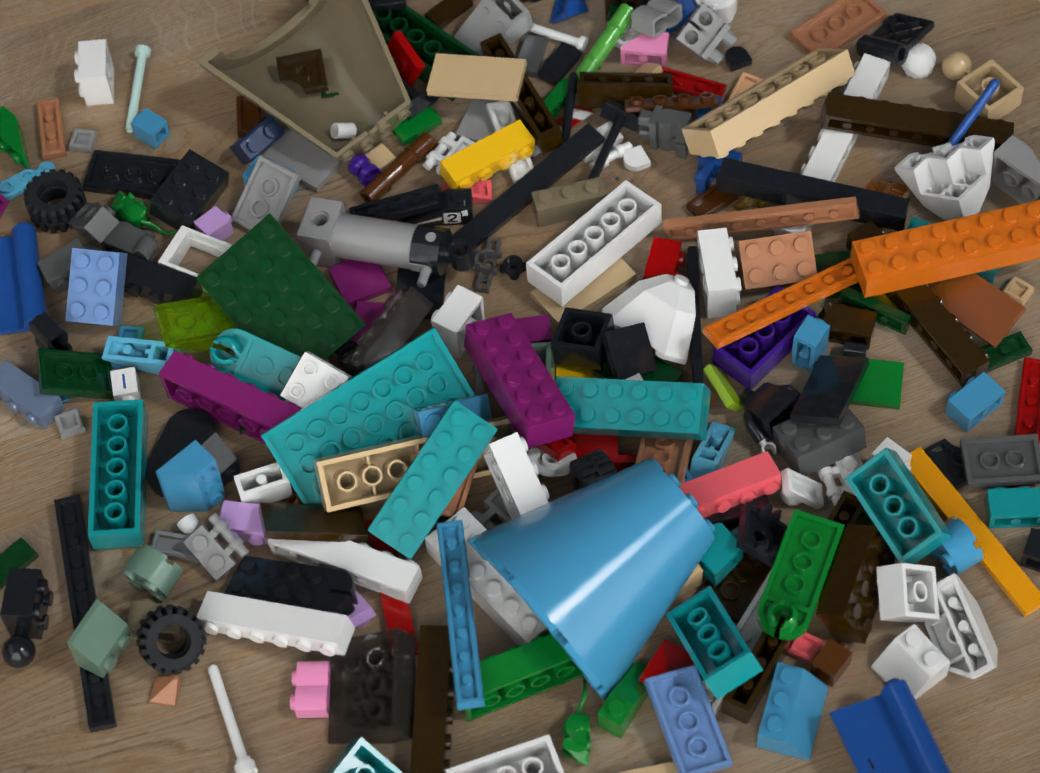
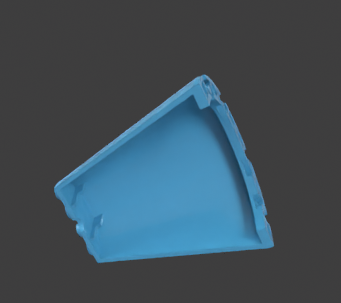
(603, 564)

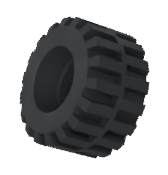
(50, 187)
(590, 468)
(186, 654)

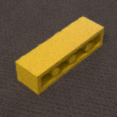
(487, 156)

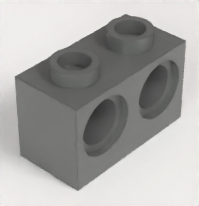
(94, 221)

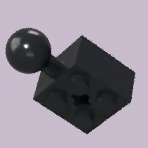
(24, 614)

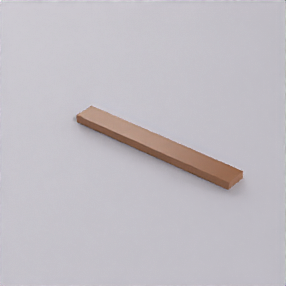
(765, 218)

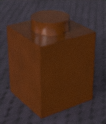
(831, 662)

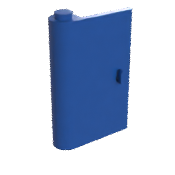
(20, 280)
(889, 733)

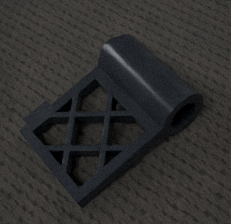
(890, 47)

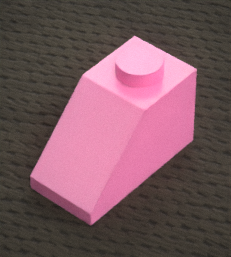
(645, 49)

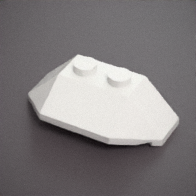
(962, 630)

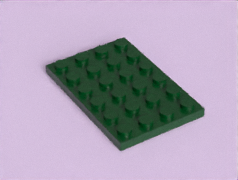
(280, 293)

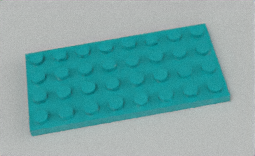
(366, 410)

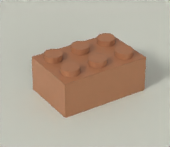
(775, 260)

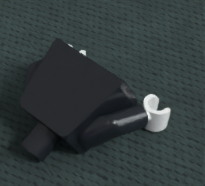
(767, 408)

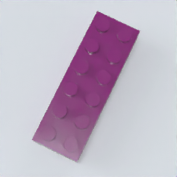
(519, 380)
(222, 396)

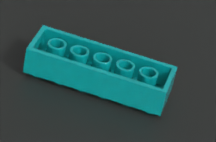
(637, 407)
(118, 474)
(432, 479)

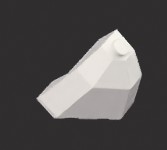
(951, 178)
(666, 309)

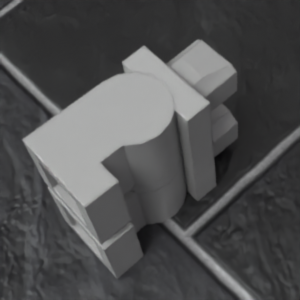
(705, 39)

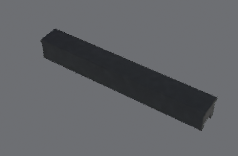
(792, 188)

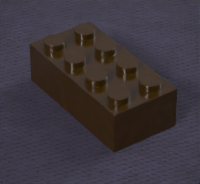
(852, 587)

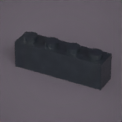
(158, 282)

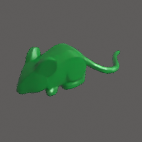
(134, 212)
(577, 733)

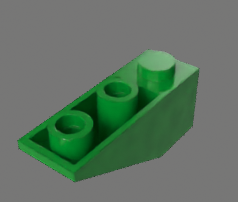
(12, 138)

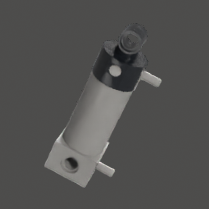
(332, 234)

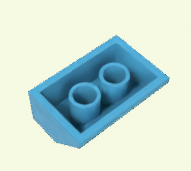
(191, 480)
(792, 712)

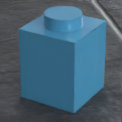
(150, 128)

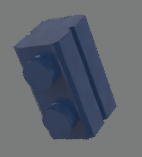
(257, 140)

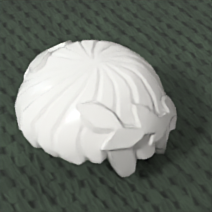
(920, 61)

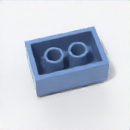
(96, 287)

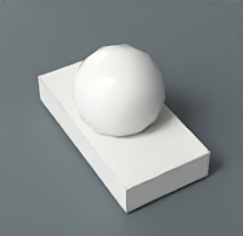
(800, 489)

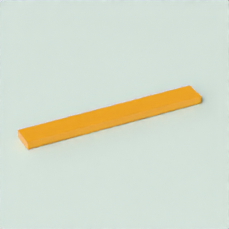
(996, 558)

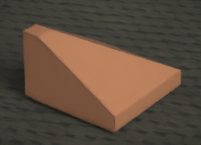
(166, 690)

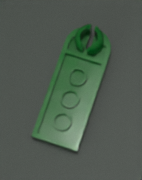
(798, 574)

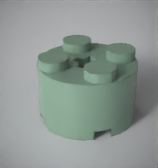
(151, 570)

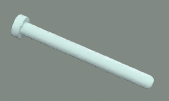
(142, 53)

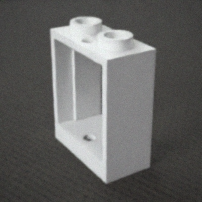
(181, 244)

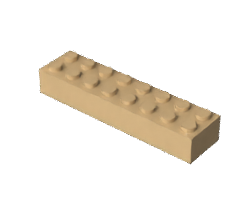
(768, 102)
(375, 470)

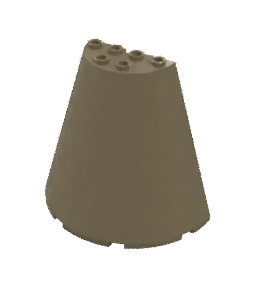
(355, 67)

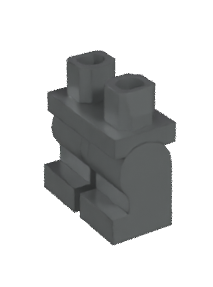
(664, 130)

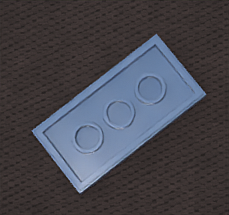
(688, 721)

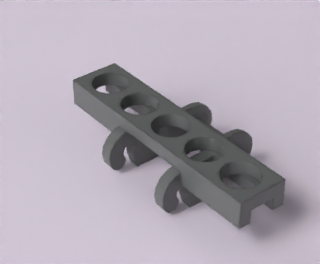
(484, 269)

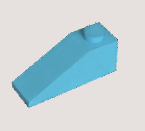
(143, 354)
(712, 452)

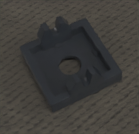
(770, 528)

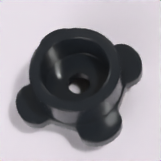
(513, 261)

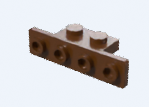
(681, 102)

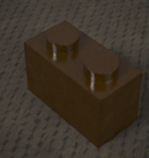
(850, 324)

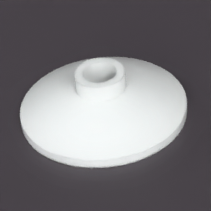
(549, 466)

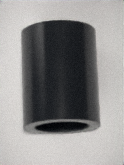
(854, 349)

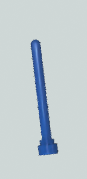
(974, 112)

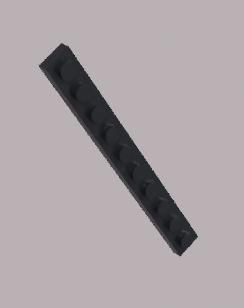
(81, 597)

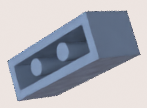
(23, 396)

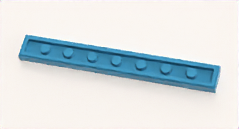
(460, 615)

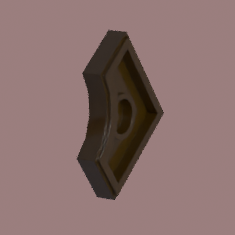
(305, 69)

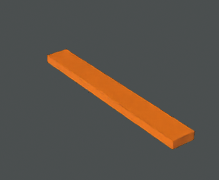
(781, 304)

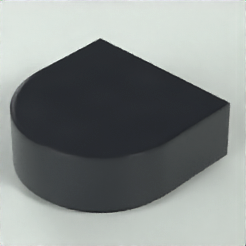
(737, 58)

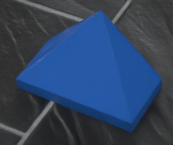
(567, 9)

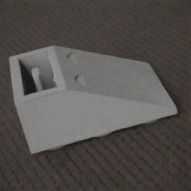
(492, 18)

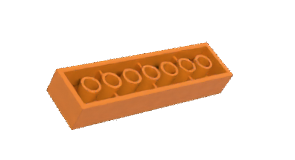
(947, 249)

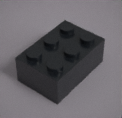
(189, 191)

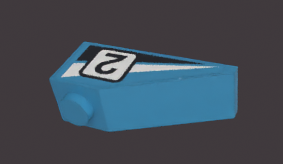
(429, 416)

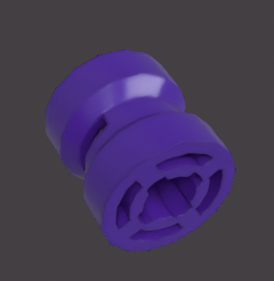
(363, 169)

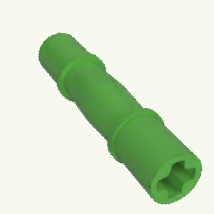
(607, 40)

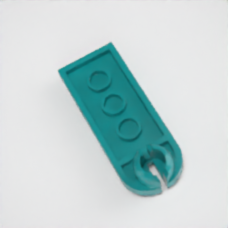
(254, 360)

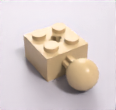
(971, 84)

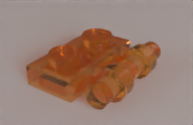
(889, 188)

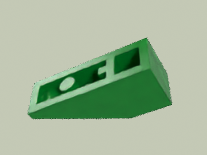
(623, 702)

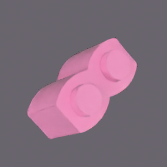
(311, 689)

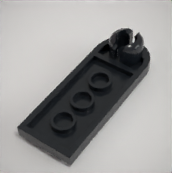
(294, 585)

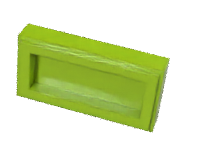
(723, 388)

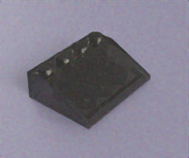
(373, 689)

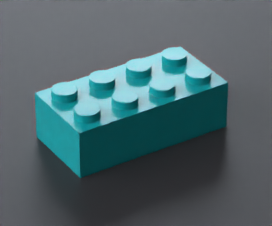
(898, 507)
(714, 642)

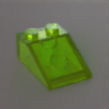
(192, 324)

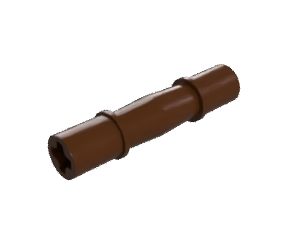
(398, 168)

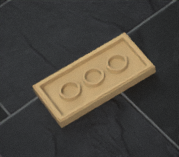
(476, 77)
(605, 285)

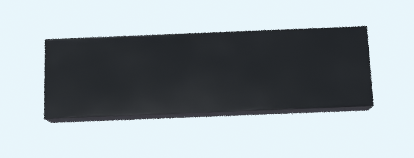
(402, 204)

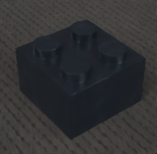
(579, 340)

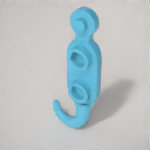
(17, 184)

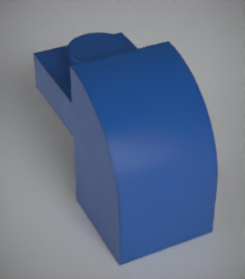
(708, 169)

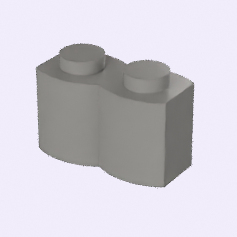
(656, 17)

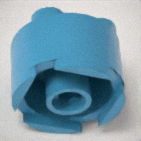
(959, 551)

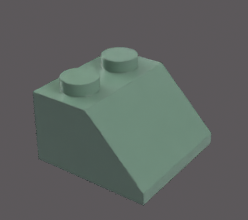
(99, 640)

